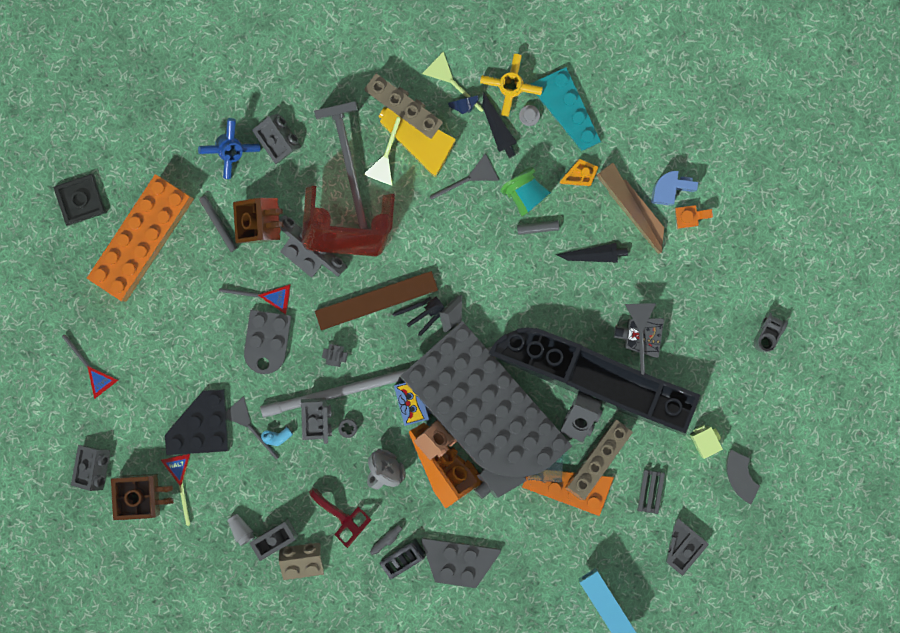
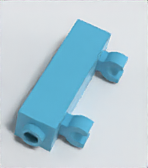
(605, 603)

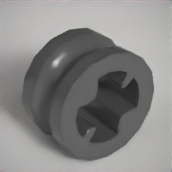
(344, 433)

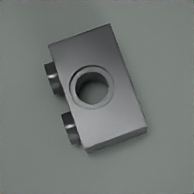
(581, 416)
(273, 539)

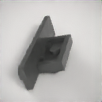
(307, 260)

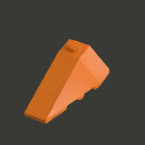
(449, 474)

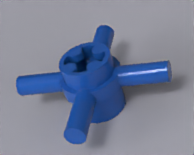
(228, 148)

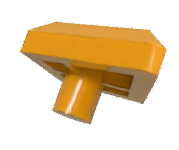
(580, 174)

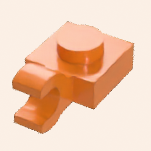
(689, 216)

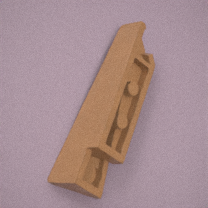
(633, 206)

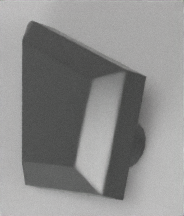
(452, 314)

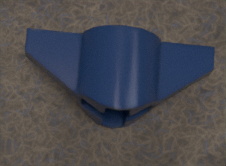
(464, 105)

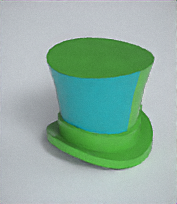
(525, 191)

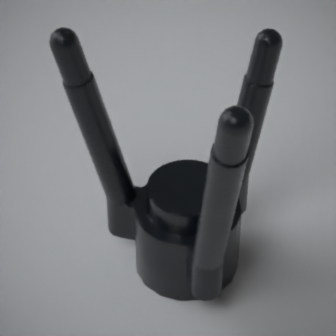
(432, 308)

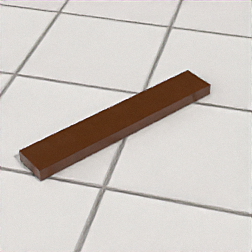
(376, 300)

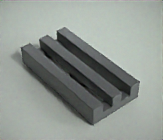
(648, 509)

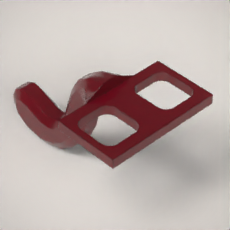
(346, 520)

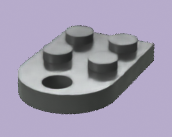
(267, 339)

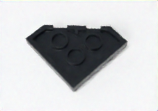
(201, 426)

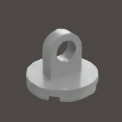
(384, 470)

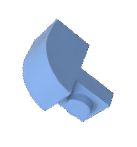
(666, 186)

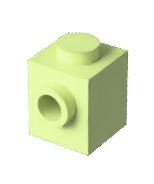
(706, 440)

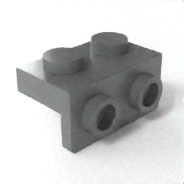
(315, 419)

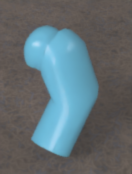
(274, 438)

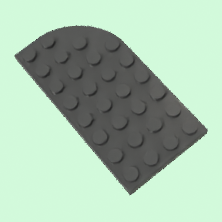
(484, 407)

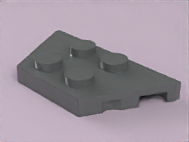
(459, 562)

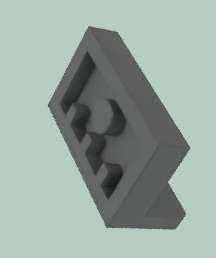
(276, 138)
(90, 468)

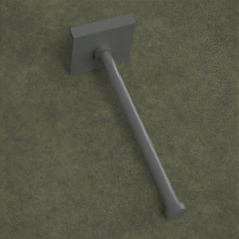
(337, 114)

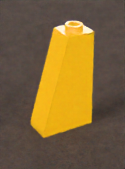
(428, 152)

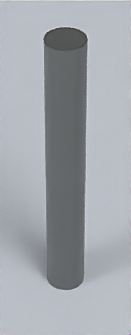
(218, 223)

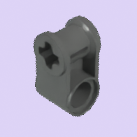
(770, 331)

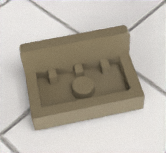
(301, 561)

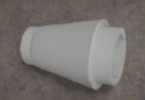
(240, 530)

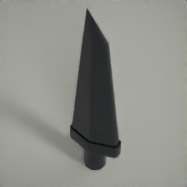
(501, 134)
(602, 253)

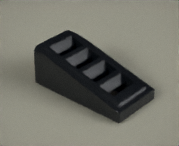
(417, 550)

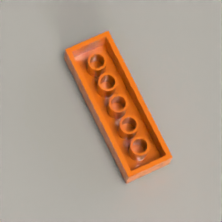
(140, 238)

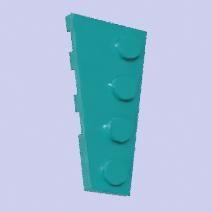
(567, 108)

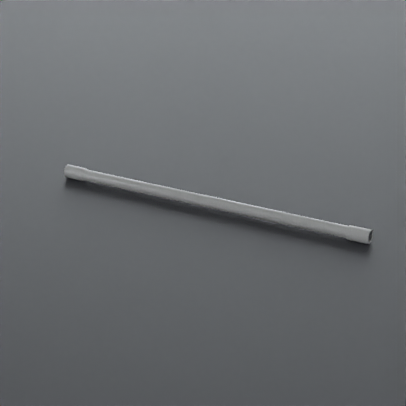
(279, 407)

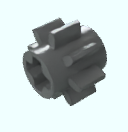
(334, 355)

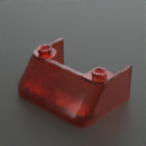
(322, 237)

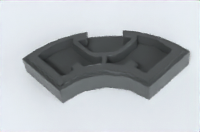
(739, 476)

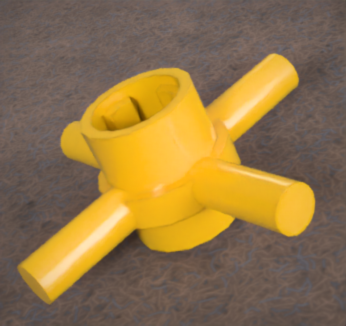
(506, 79)

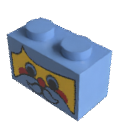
(410, 405)

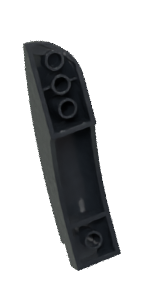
(598, 376)

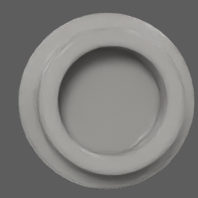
(529, 115)

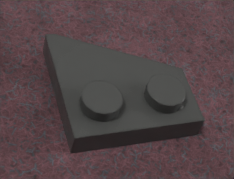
(684, 547)

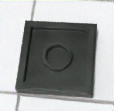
(79, 199)

